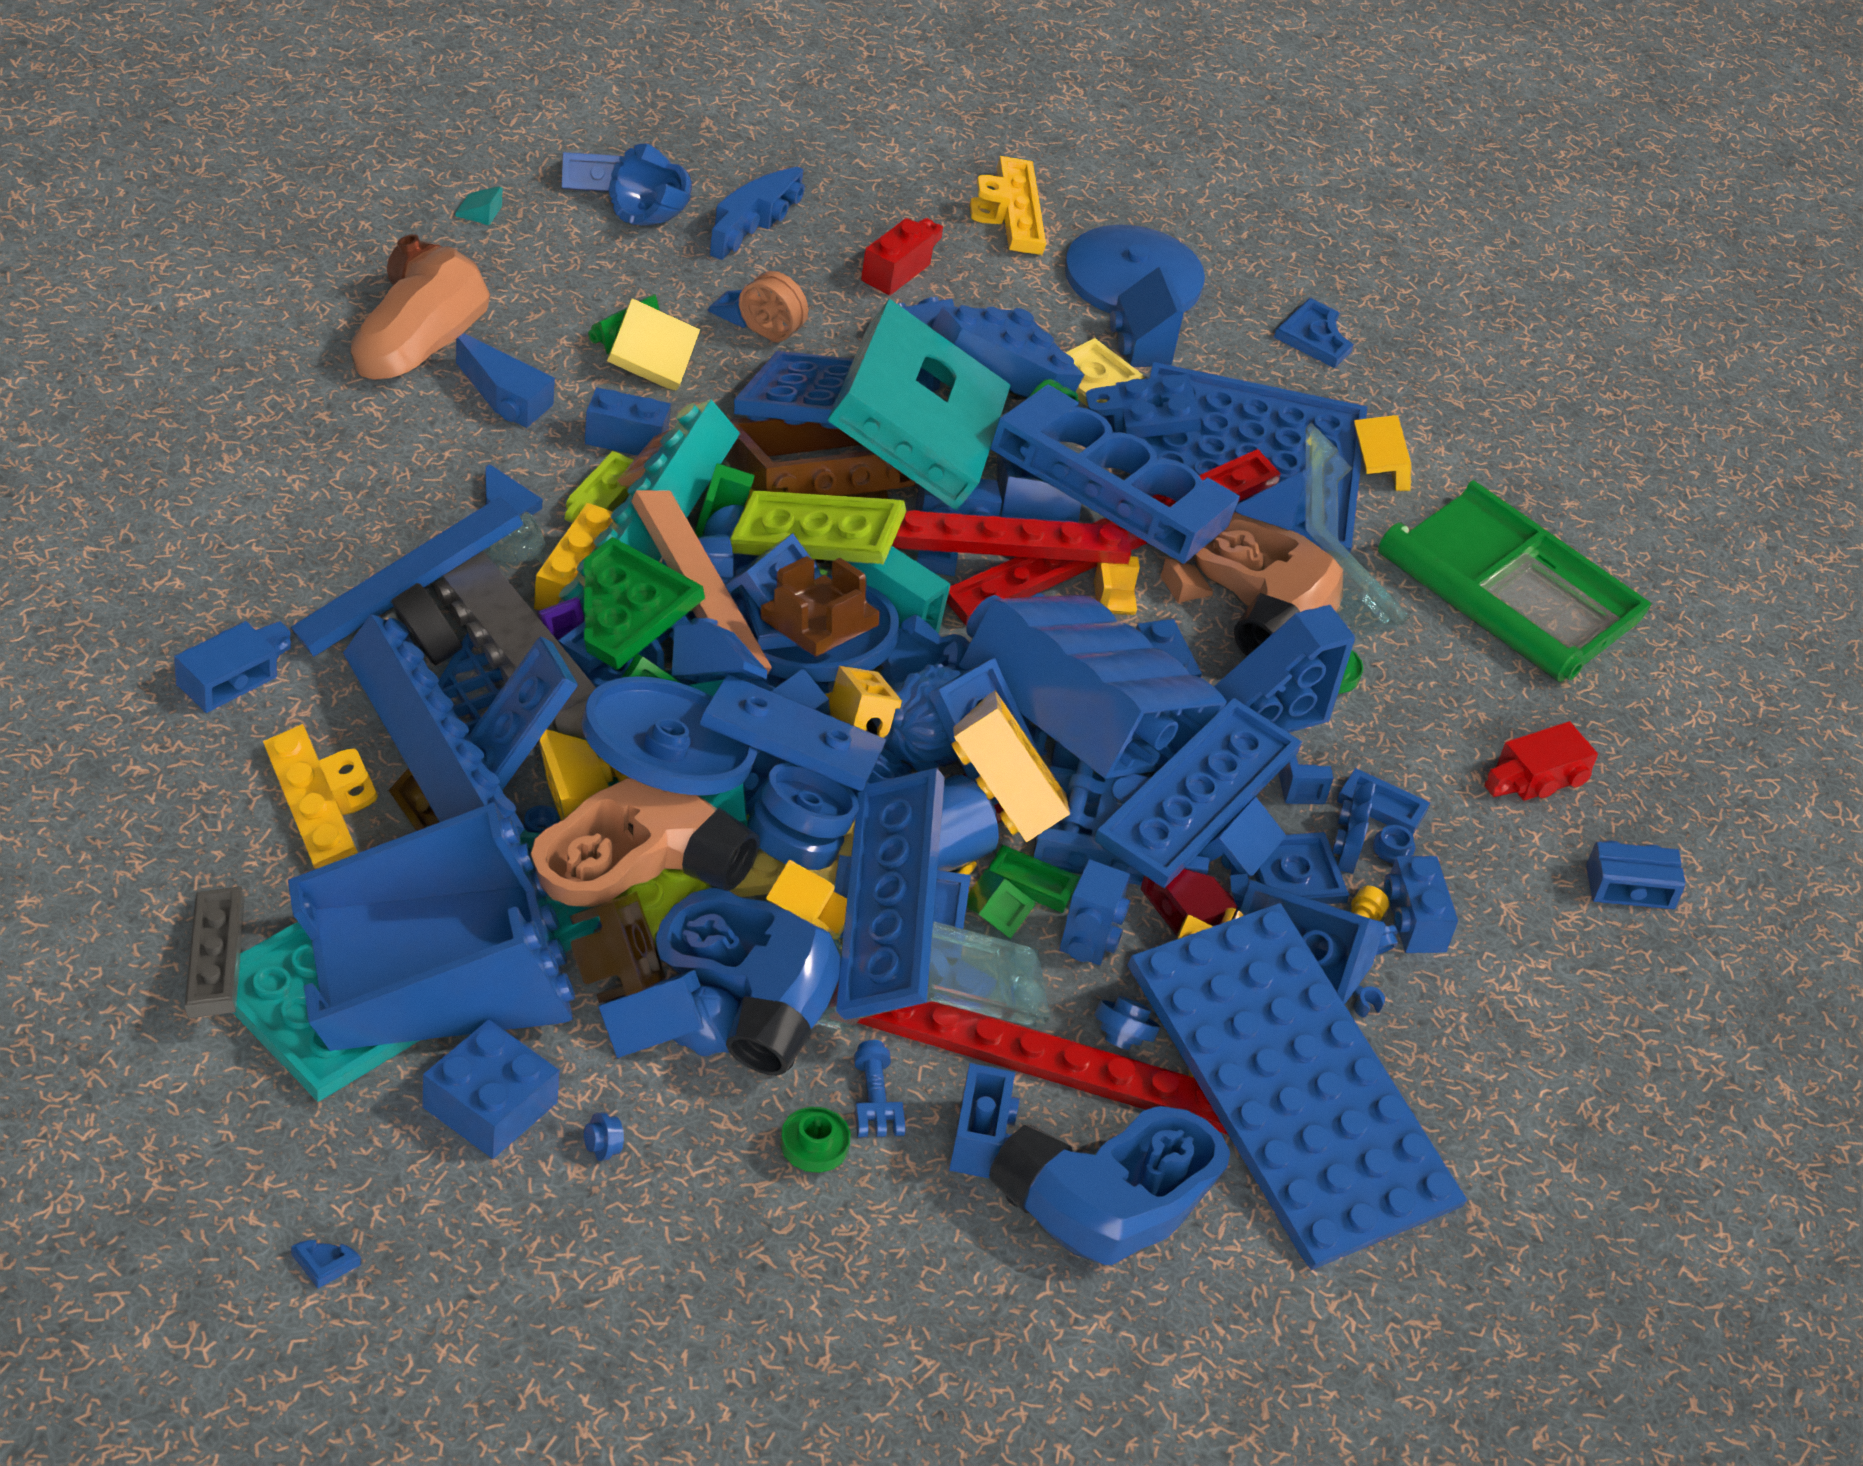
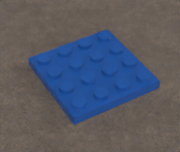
(795, 388)

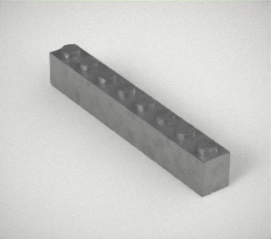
(506, 629)

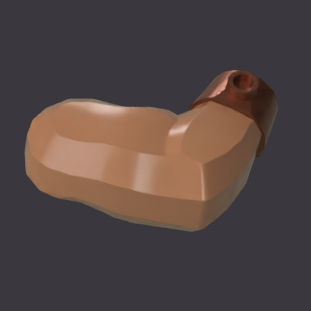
(430, 305)

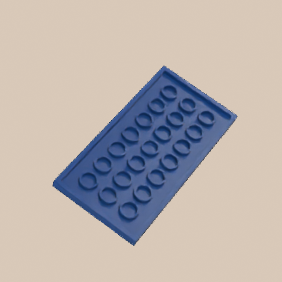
(1296, 1085)

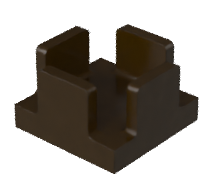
(618, 948)

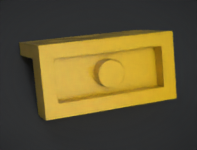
(1385, 449)

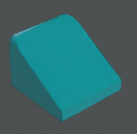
(481, 205)

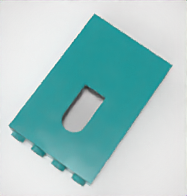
(909, 425)

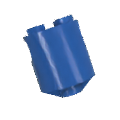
(967, 824)

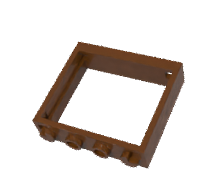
(819, 475)

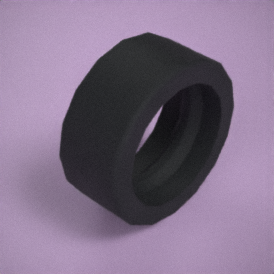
(426, 624)

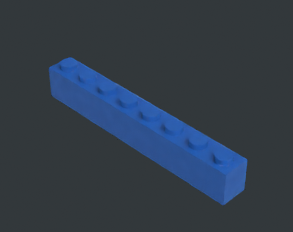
(423, 722)

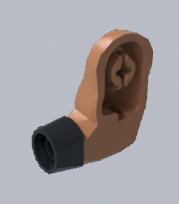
(1271, 573)
(631, 836)

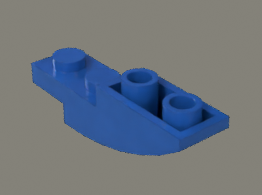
(752, 206)

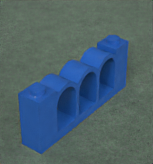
(1031, 440)

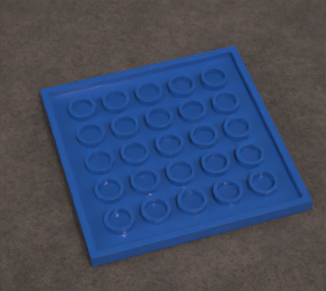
(1253, 416)

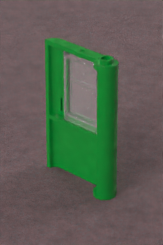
(1516, 581)

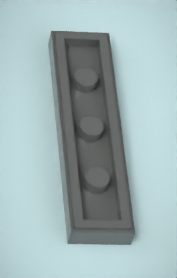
(215, 952)

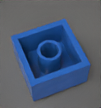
(490, 1088)

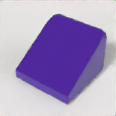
(562, 617)

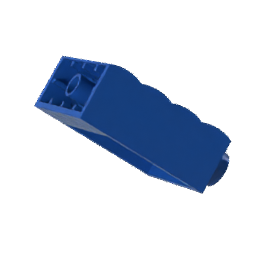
(1091, 680)

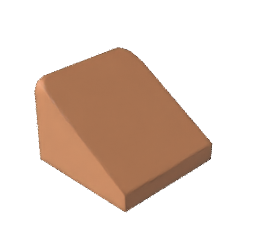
(1184, 581)

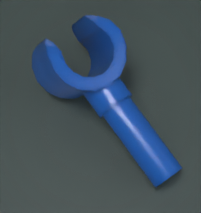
(1367, 994)

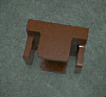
(821, 610)

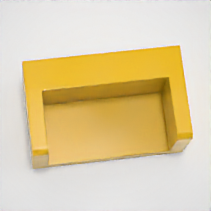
(809, 898)

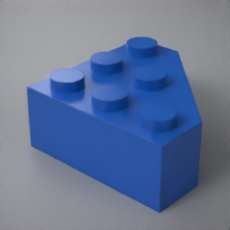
(1008, 346)
(1294, 671)

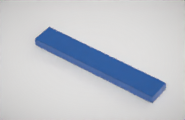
(420, 566)

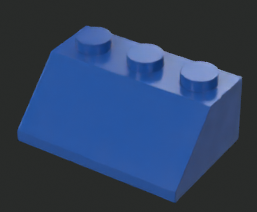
(1337, 938)

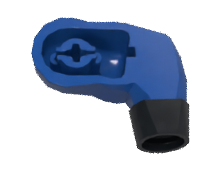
(765, 959)
(1124, 1193)

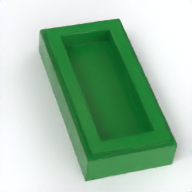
(1035, 878)

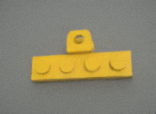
(1013, 201)
(320, 793)

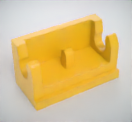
(863, 696)

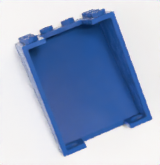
(432, 937)

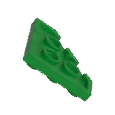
(631, 601)

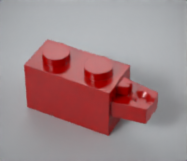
(900, 254)
(1542, 763)

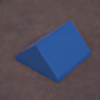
(1280, 504)

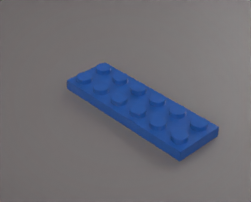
(1197, 792)
(891, 895)

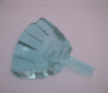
(521, 544)

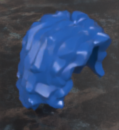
(916, 727)

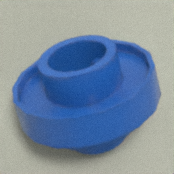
(1126, 1022)

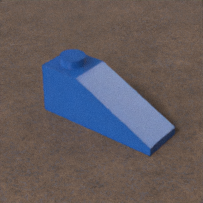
(506, 383)

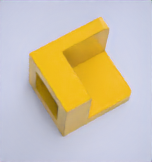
(1116, 585)

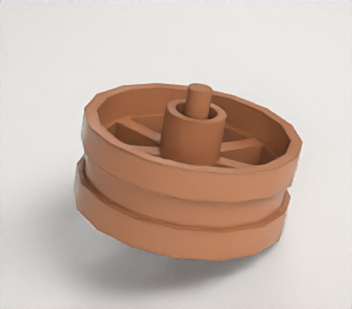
(766, 312)

